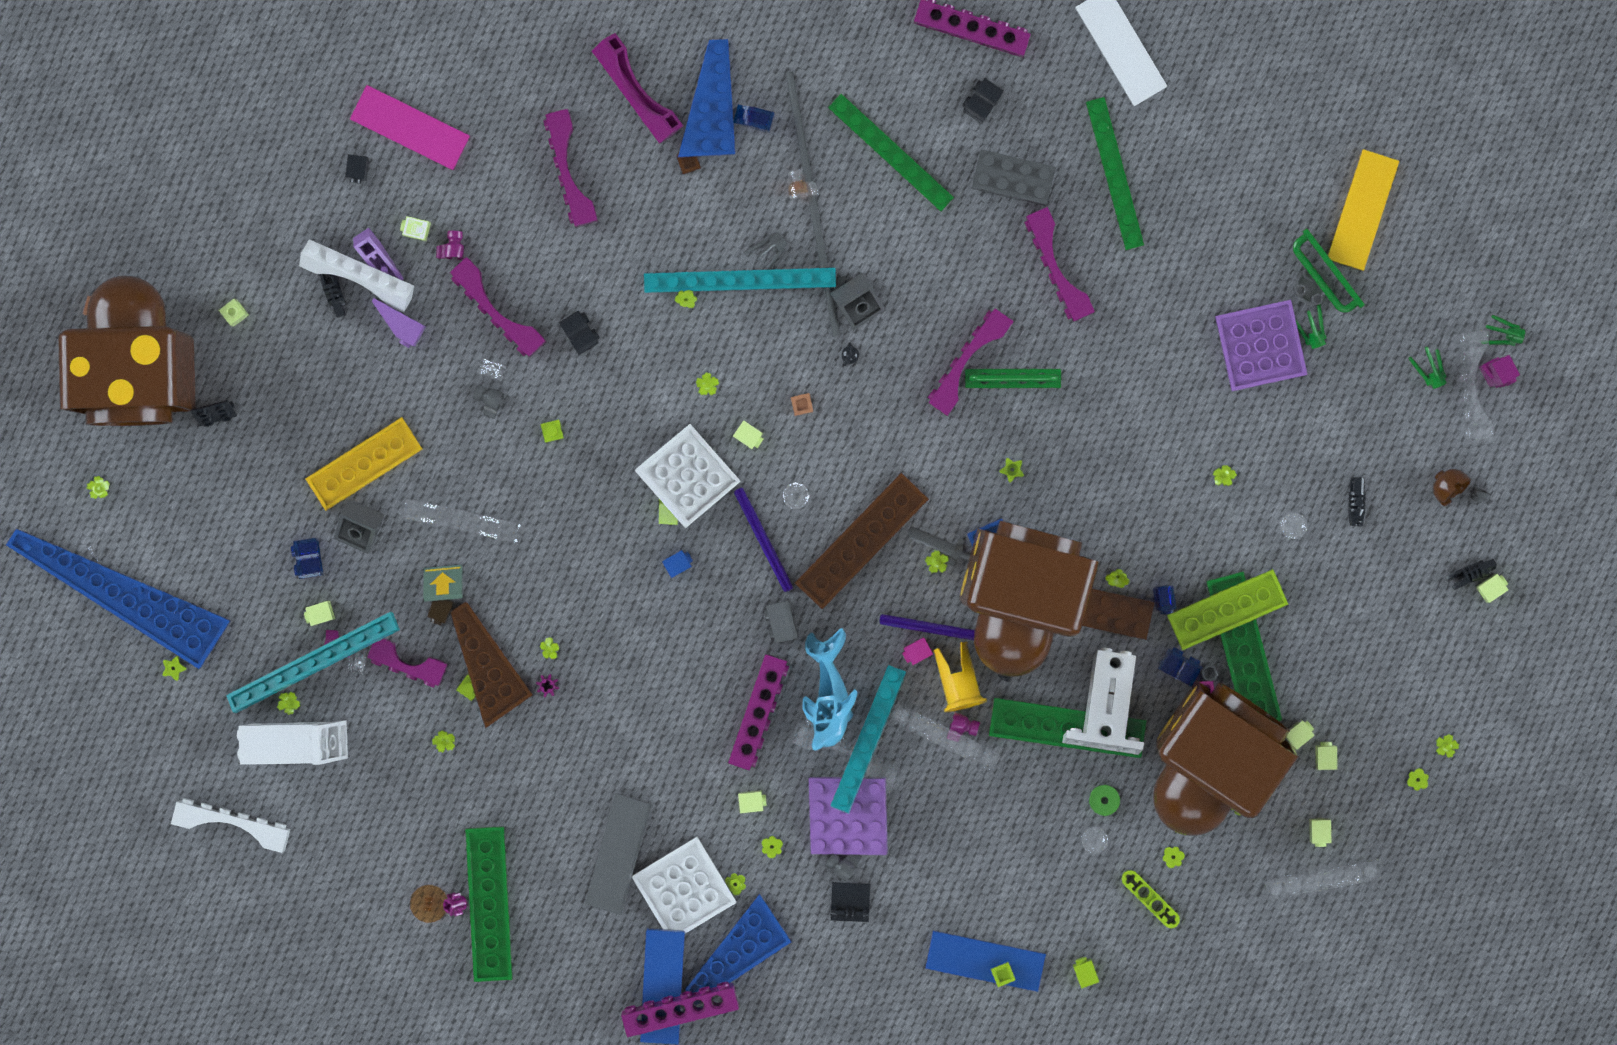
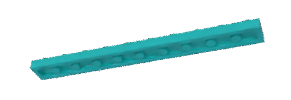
(740, 280)
(313, 662)

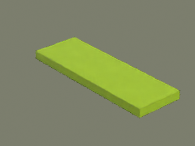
(1227, 609)

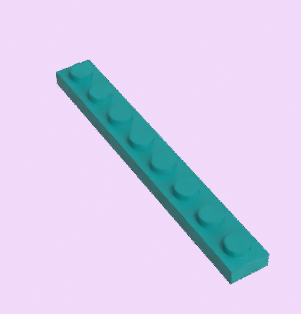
(868, 739)

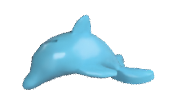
(833, 704)

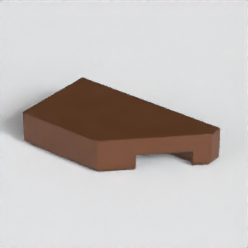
(688, 164)

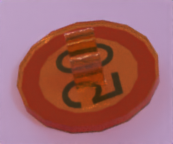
(428, 903)

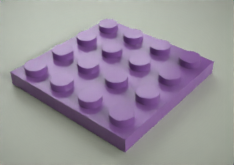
(1261, 345)
(854, 833)

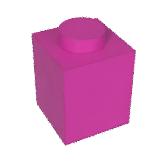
(917, 651)

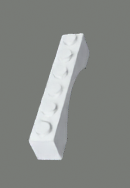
(327, 261)
(269, 835)

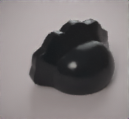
(849, 354)

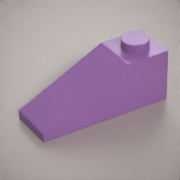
(374, 253)
(402, 326)

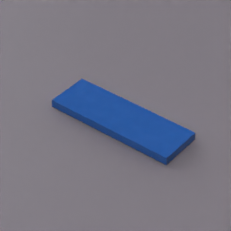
(976, 957)
(663, 977)

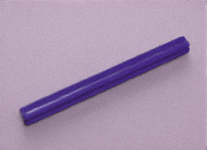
(763, 540)
(926, 627)

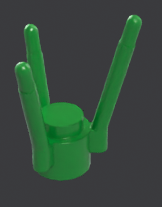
(1514, 334)
(1316, 338)
(1437, 377)

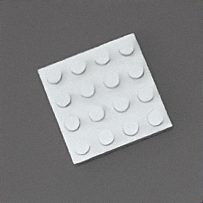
(687, 476)
(684, 888)

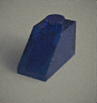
(754, 118)

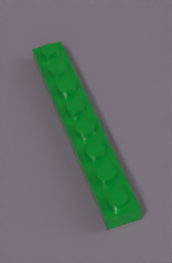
(890, 152)
(1114, 173)

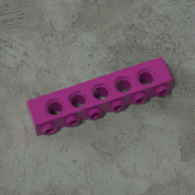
(979, 36)
(737, 757)
(634, 1026)

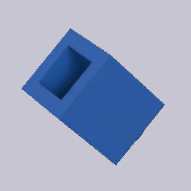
(678, 563)

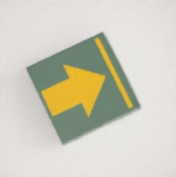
(443, 583)

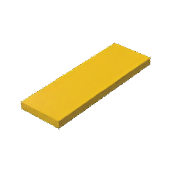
(1363, 209)
(363, 464)

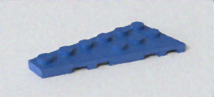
(710, 118)
(746, 945)

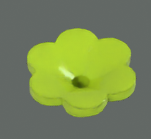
(1117, 578)

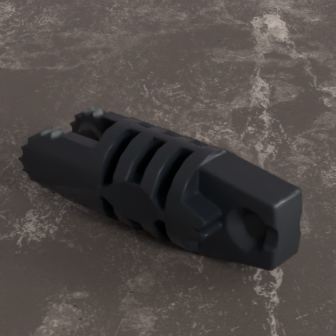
(333, 295)
(1357, 500)
(1472, 573)

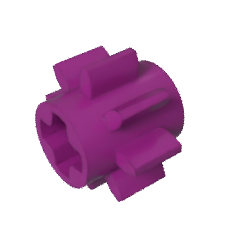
(552, 682)
(455, 904)

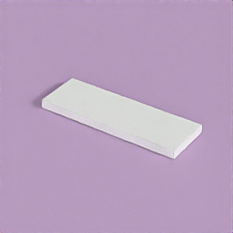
(1121, 49)

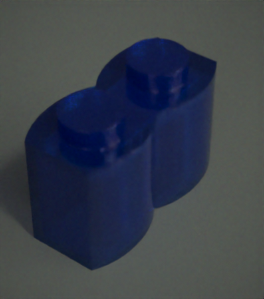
(307, 558)
(1164, 599)
(1180, 667)

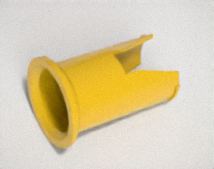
(960, 687)

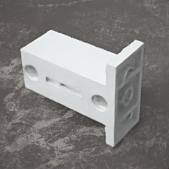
(1108, 705)
(292, 742)

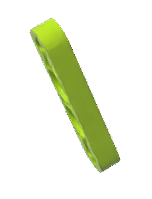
(1152, 896)

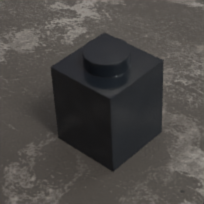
(357, 168)

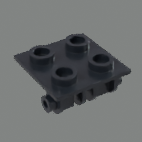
(213, 413)
(850, 902)

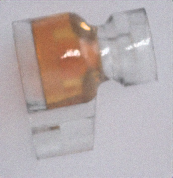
(798, 187)

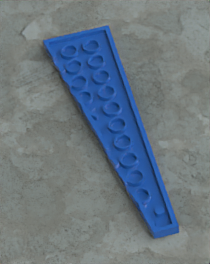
(159, 615)

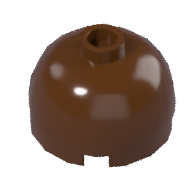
(1449, 484)

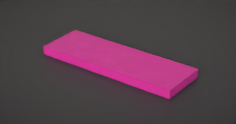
(409, 127)

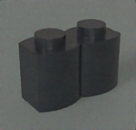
(982, 101)
(579, 333)

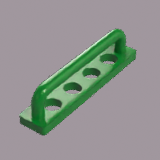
(1307, 236)
(1013, 377)

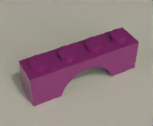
(1500, 371)
(385, 653)

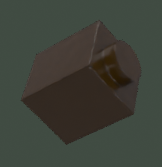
(440, 611)

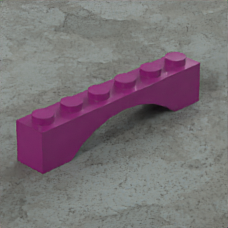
(614, 59)
(561, 128)
(471, 279)
(1076, 301)
(994, 328)

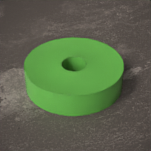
(1104, 791)

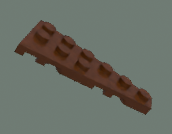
(491, 674)

